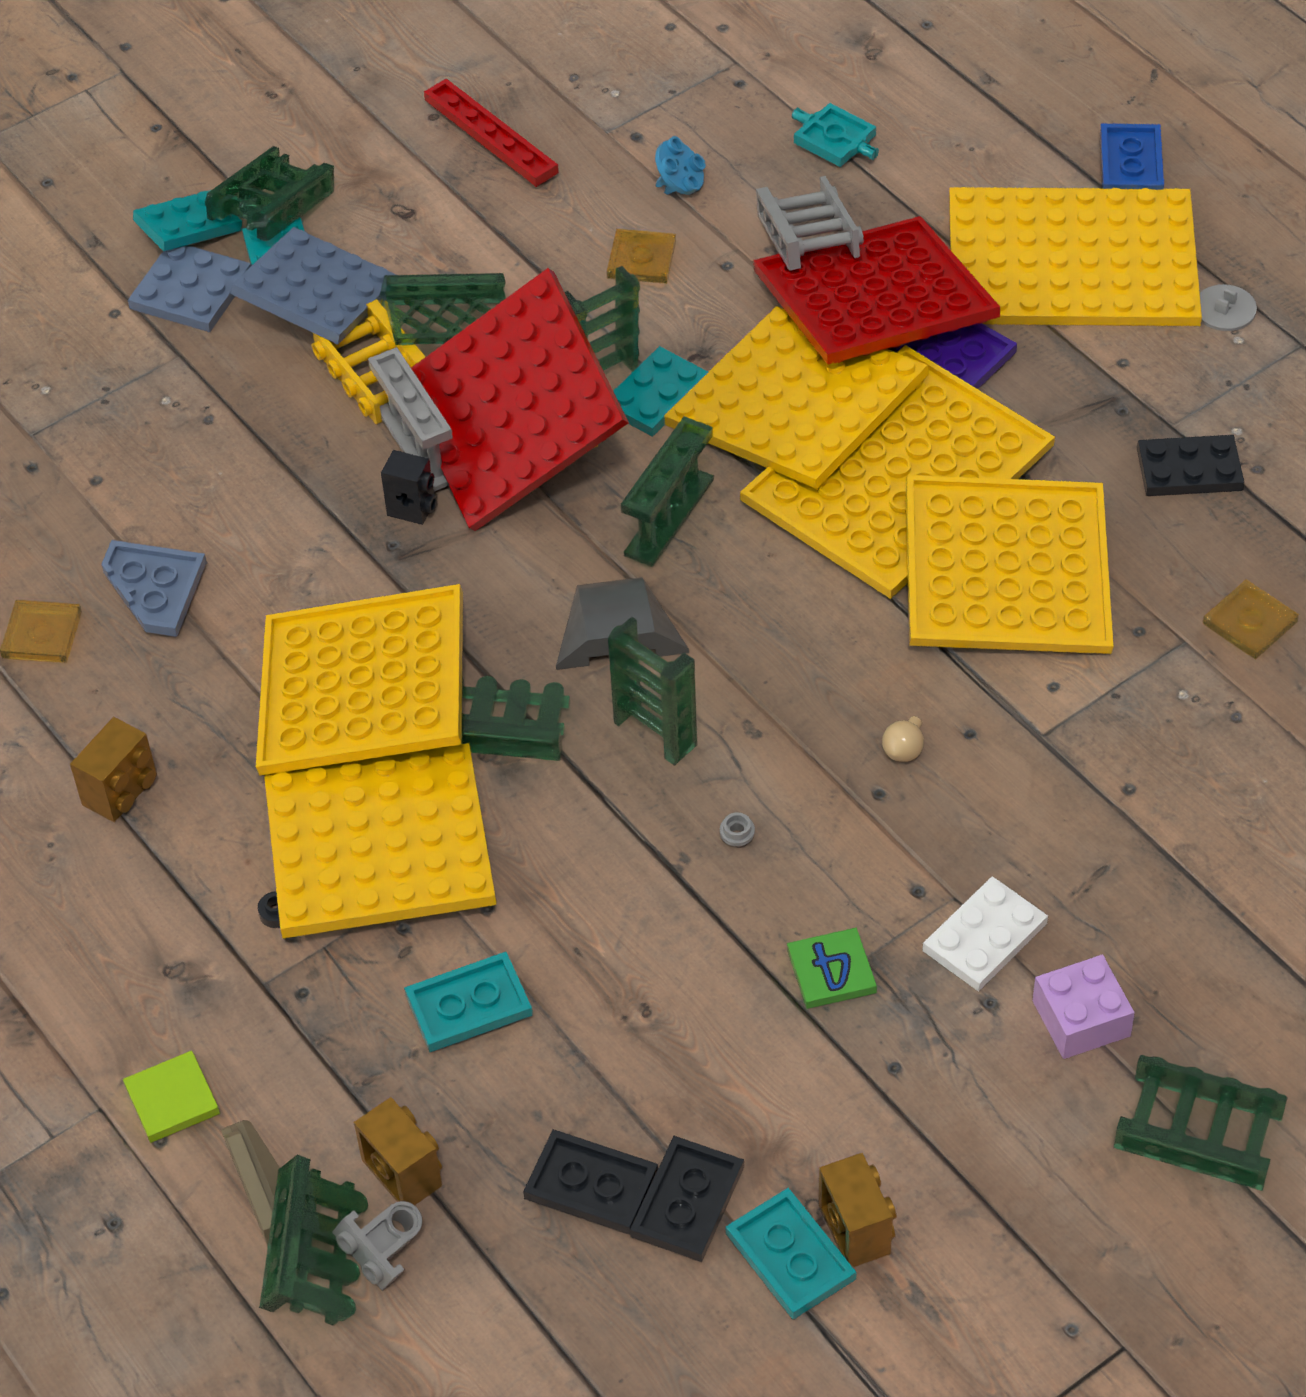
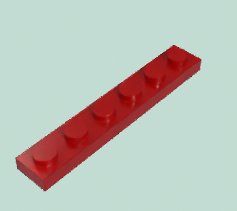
(491, 132)

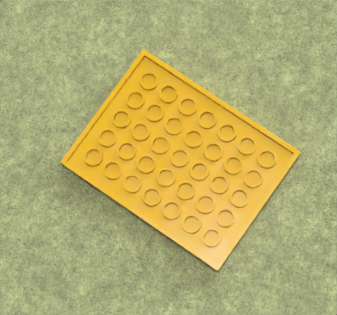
(1080, 254)
(861, 506)

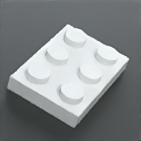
(985, 933)

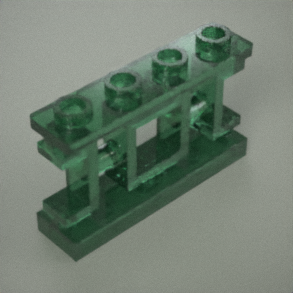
(293, 196)

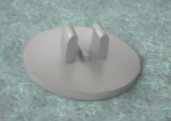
(1227, 307)

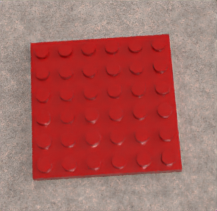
(891, 295)
(518, 399)

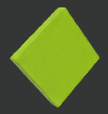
(171, 1096)

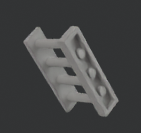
(788, 237)
(411, 412)

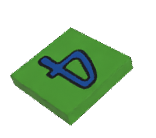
(831, 968)

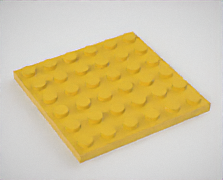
(789, 408)
(1007, 564)
(361, 680)
(377, 841)

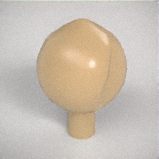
(903, 740)

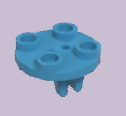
(679, 167)

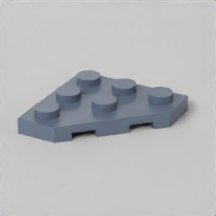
(154, 582)

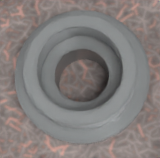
(739, 822)

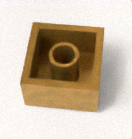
(114, 769)
(399, 1152)
(856, 1209)

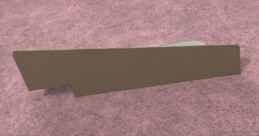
(257, 1173)

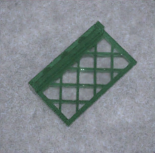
(440, 290)

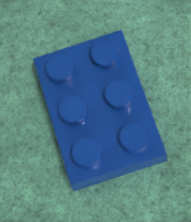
(1131, 156)

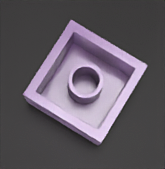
(1083, 1006)

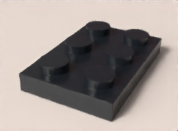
(1190, 465)
(590, 1181)
(687, 1198)

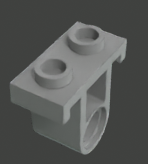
(379, 1241)

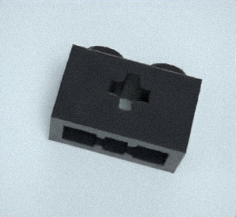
(408, 487)

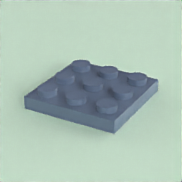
(188, 287)

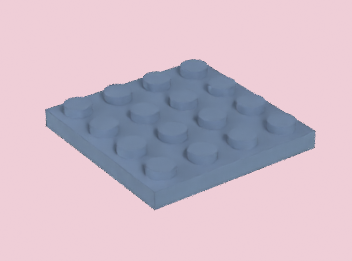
(312, 285)

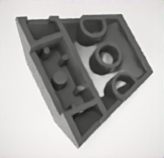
(601, 608)

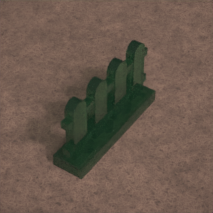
(513, 733)
(290, 1241)

